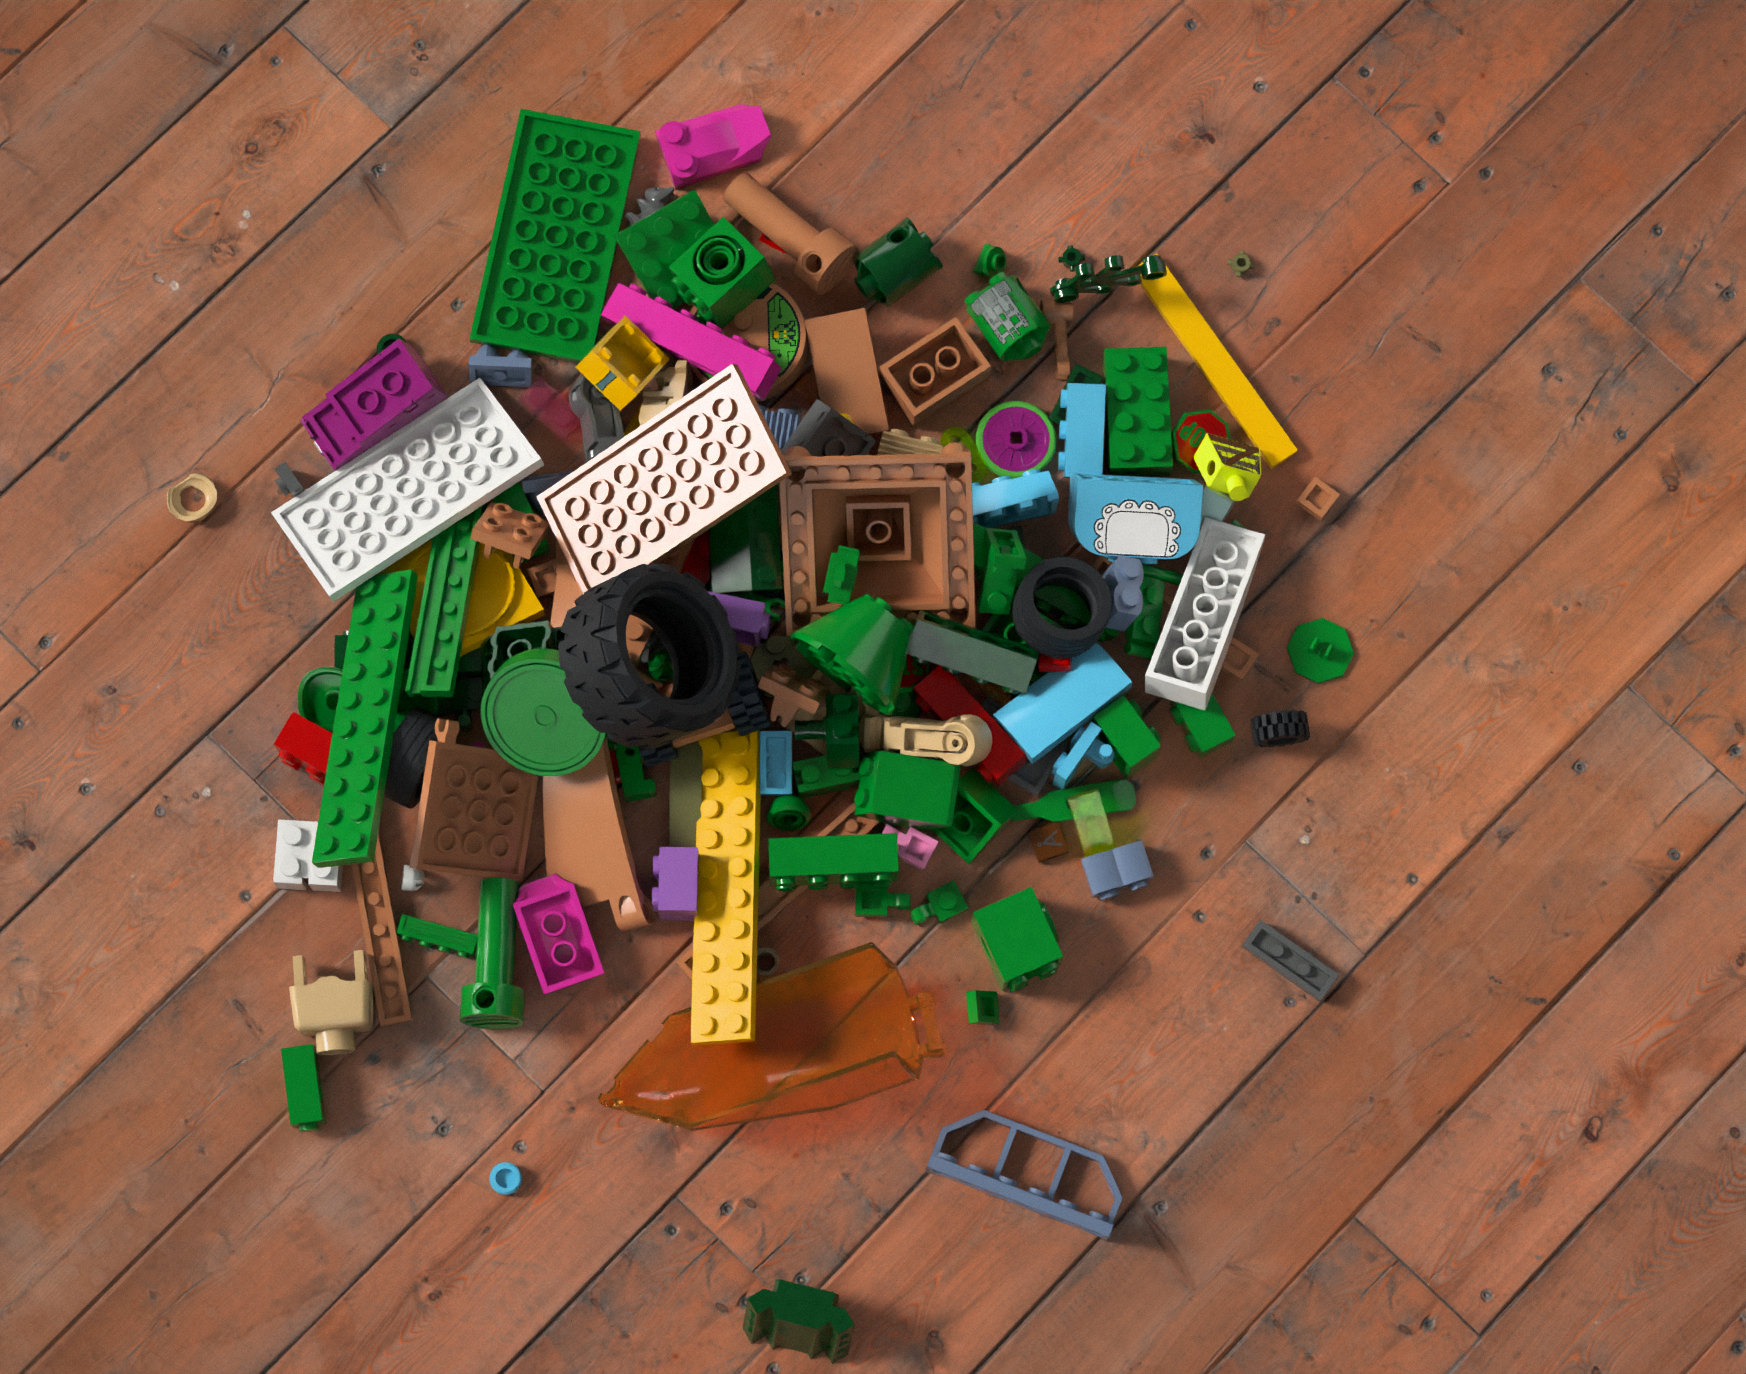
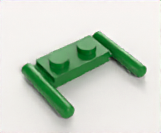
(1144, 630)

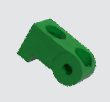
(632, 775)

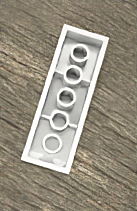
(1204, 614)

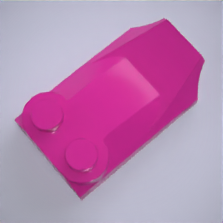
(713, 143)
(556, 934)

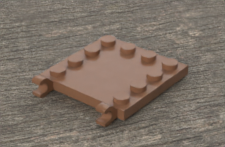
(472, 810)

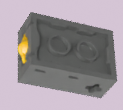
(829, 434)

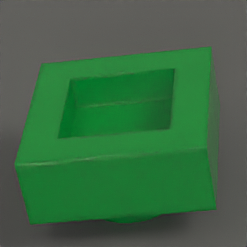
(982, 1007)

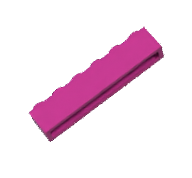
(690, 340)

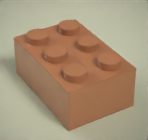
(934, 371)

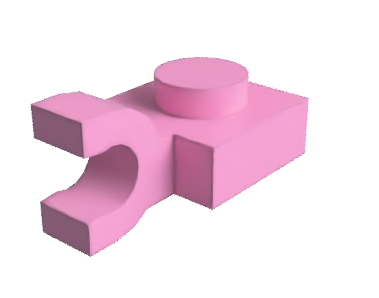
(914, 846)

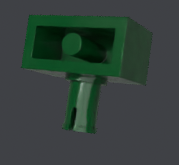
(837, 729)

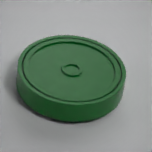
(534, 718)

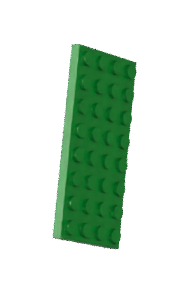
(555, 236)

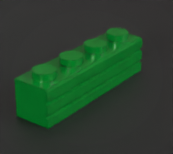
(437, 935)

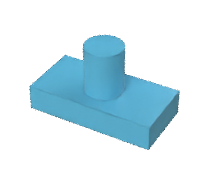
(775, 763)

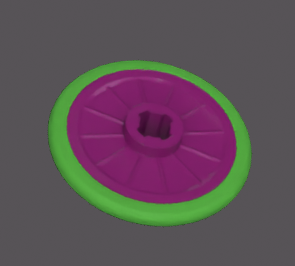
(1021, 420)

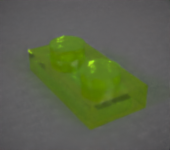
(1091, 822)

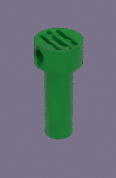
(493, 998)

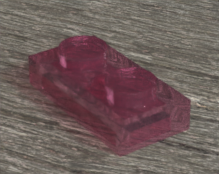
(550, 409)

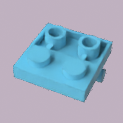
(1084, 745)

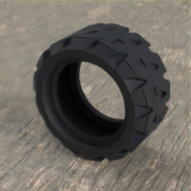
(603, 675)

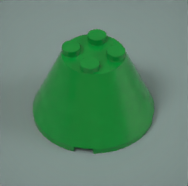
(860, 649)

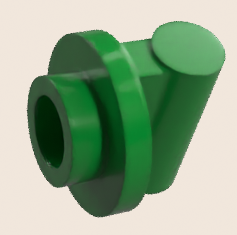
(990, 261)

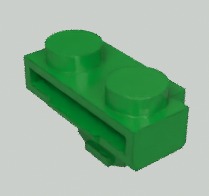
(841, 575)

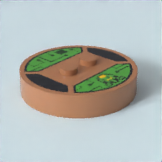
(775, 325)

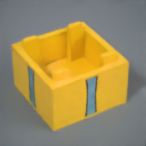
(622, 363)

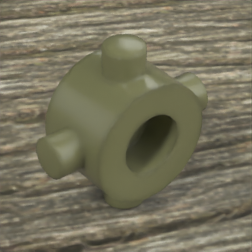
(1240, 264)

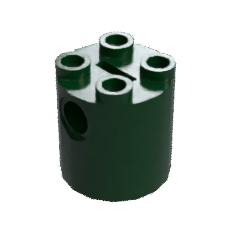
(895, 263)

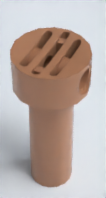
(820, 257)

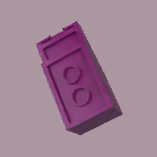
(373, 404)

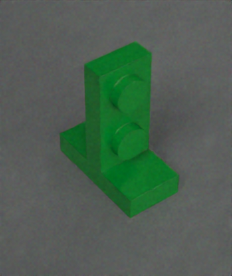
(1000, 571)

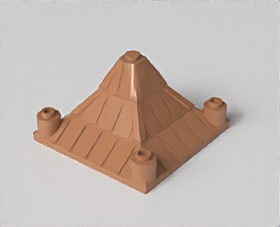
(901, 512)

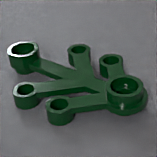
(1101, 283)

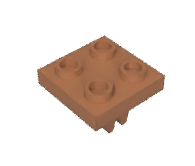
(509, 531)
(792, 693)

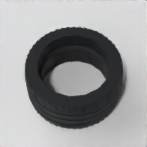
(1076, 577)
(409, 757)

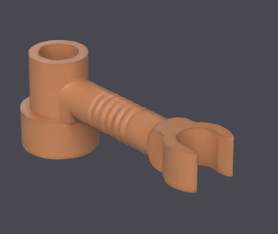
(1058, 315)

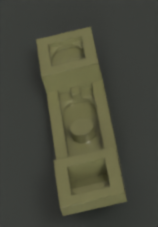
(685, 795)

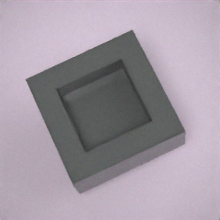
(287, 481)

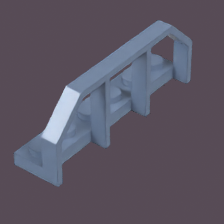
(1033, 1199)

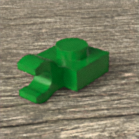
(876, 901)
(942, 903)

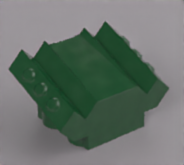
(513, 640)
(799, 1320)

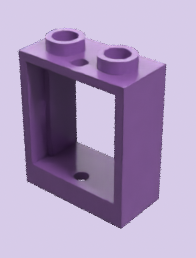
(747, 618)

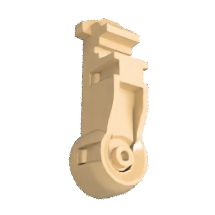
(672, 386)
(958, 740)

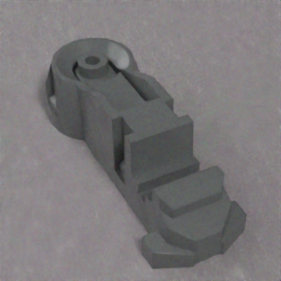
(598, 417)

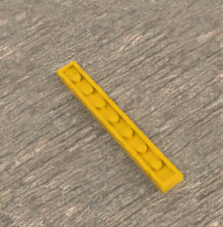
(1219, 369)

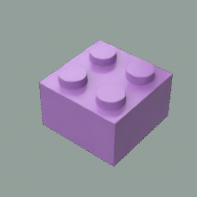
(678, 883)

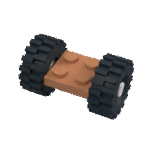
(745, 711)

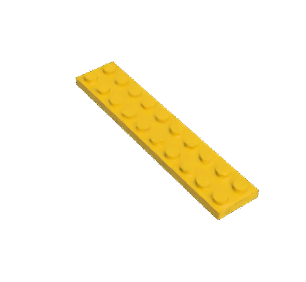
(727, 891)

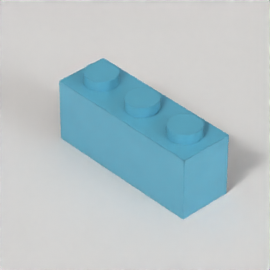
(1082, 428)

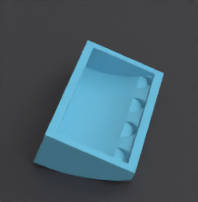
(1063, 702)

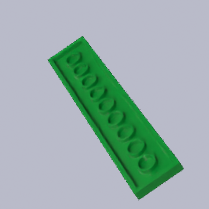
(365, 720)

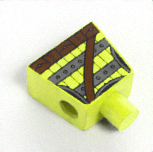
(1229, 466)

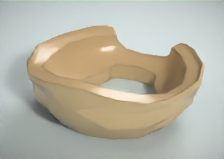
(198, 482)

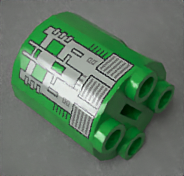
(1008, 318)

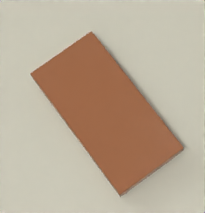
(848, 368)

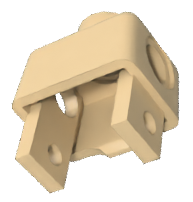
(332, 1007)

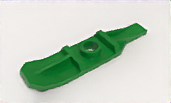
(1115, 797)

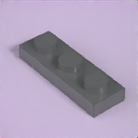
(1290, 960)

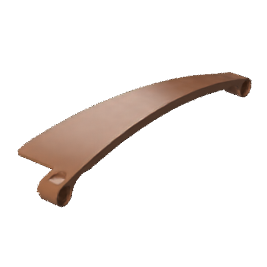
(584, 815)

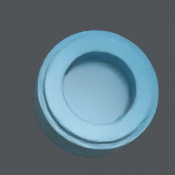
(505, 1178)

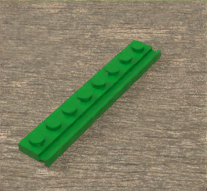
(444, 610)

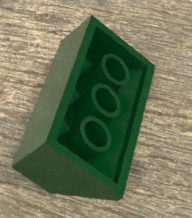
(747, 549)

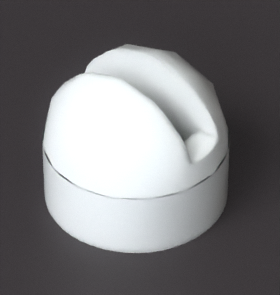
(412, 879)

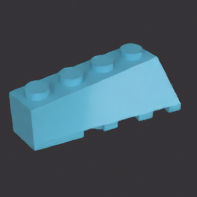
(1014, 499)

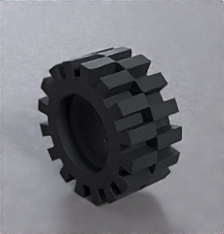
(1280, 728)

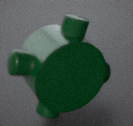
(1071, 258)

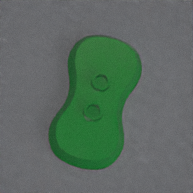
(320, 693)

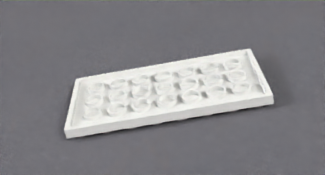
(407, 489)

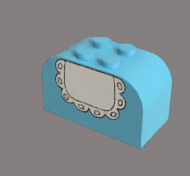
(1134, 515)

